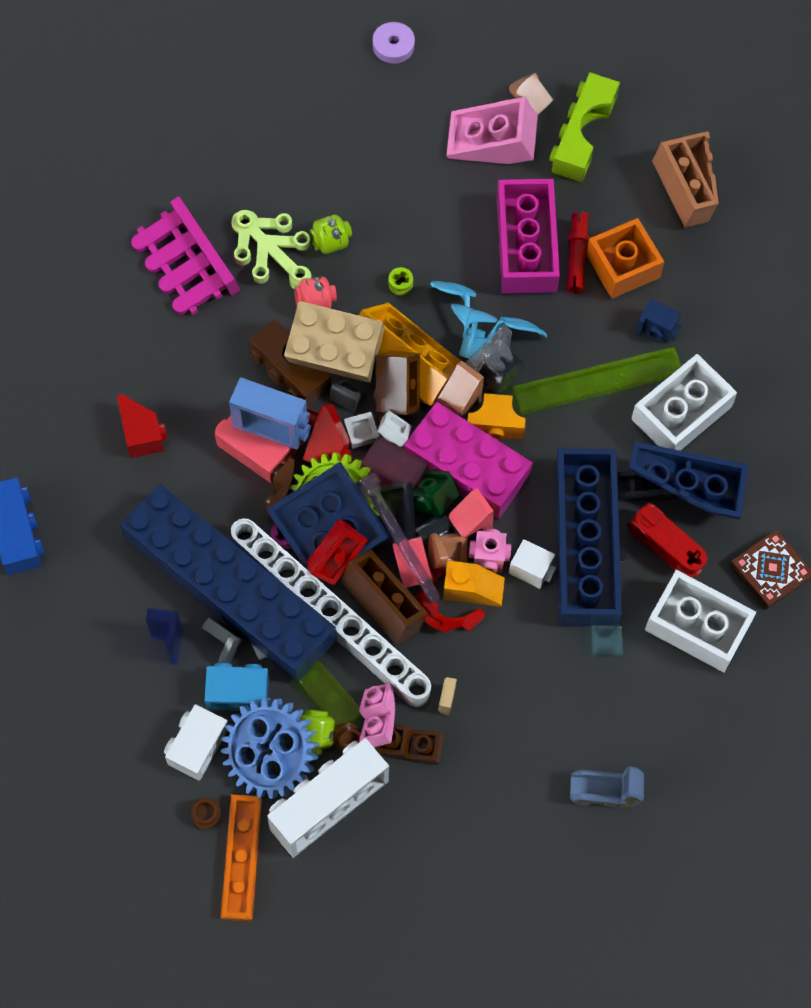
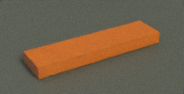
(241, 858)

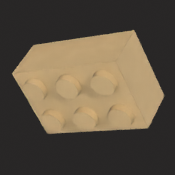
(334, 341)

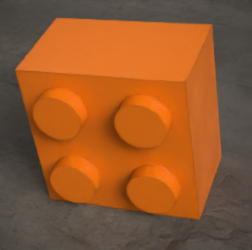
(624, 258)

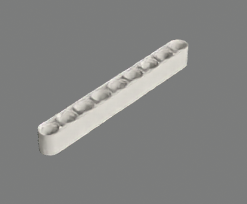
(344, 618)

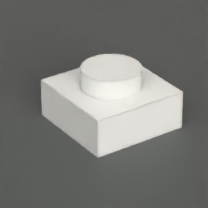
(394, 428)
(361, 429)

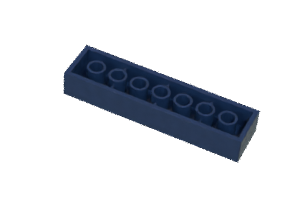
(229, 582)

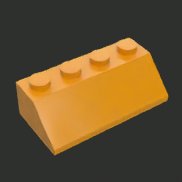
(405, 336)

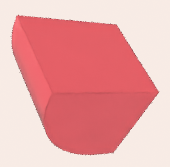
(406, 573)

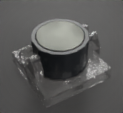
(497, 362)

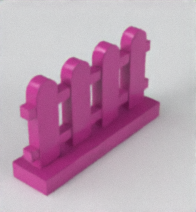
(189, 270)

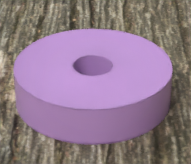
(393, 52)

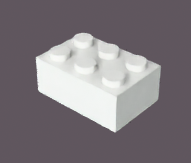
(684, 404)
(700, 621)

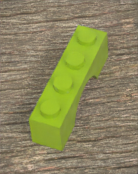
(594, 102)

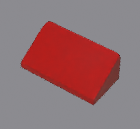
(335, 552)

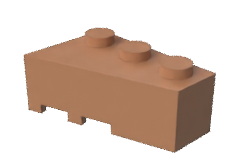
(688, 177)

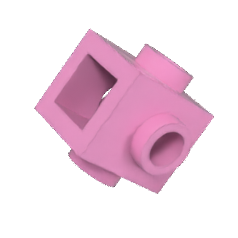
(490, 550)

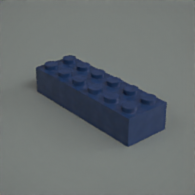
(587, 537)

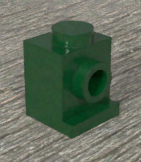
(435, 493)

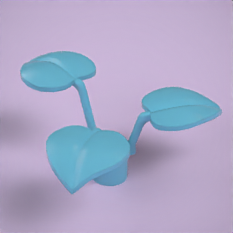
(472, 337)

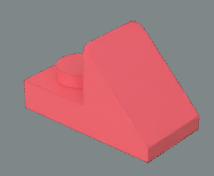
(472, 514)

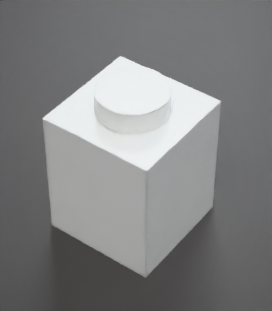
(532, 564)

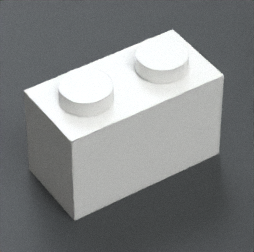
(195, 742)

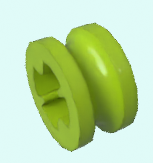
(397, 274)

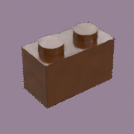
(397, 382)

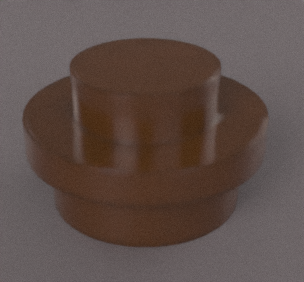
(345, 734)
(205, 813)

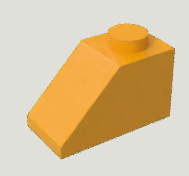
(472, 584)

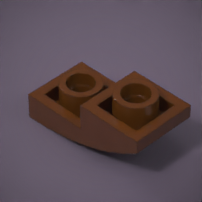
(282, 479)
(414, 745)

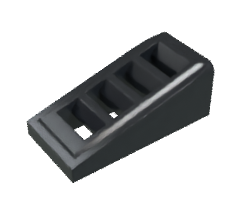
(644, 495)

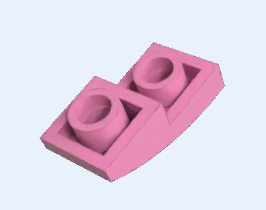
(379, 714)

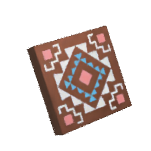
(771, 569)

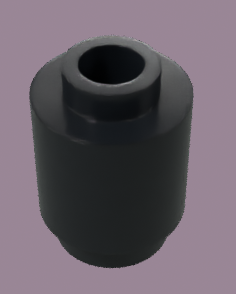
(431, 525)

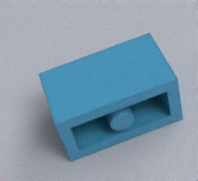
(234, 687)

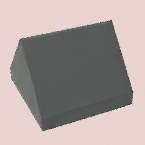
(347, 395)

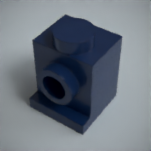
(659, 322)

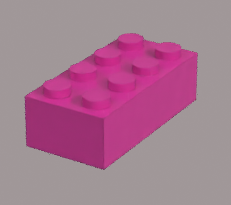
(527, 236)
(470, 457)

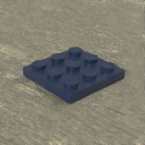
(315, 508)

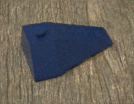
(699, 479)

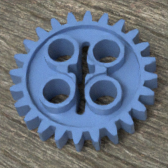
(247, 734)

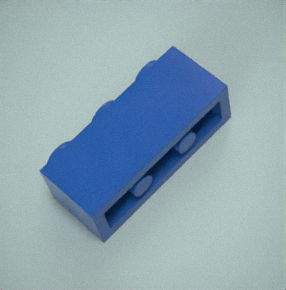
(17, 541)

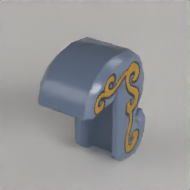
(608, 788)

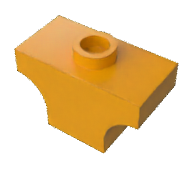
(498, 418)

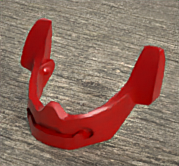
(441, 622)

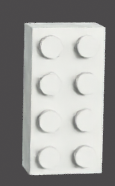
(328, 796)

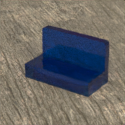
(166, 626)

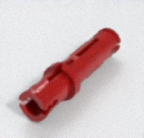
(578, 241)

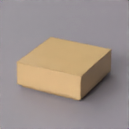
(447, 696)

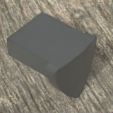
(230, 638)

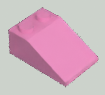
(494, 132)

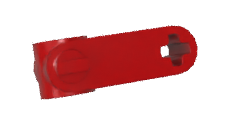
(667, 540)

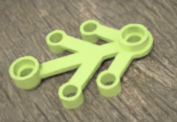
(269, 245)

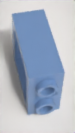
(269, 413)

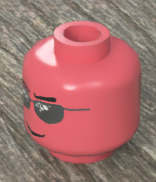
(316, 292)

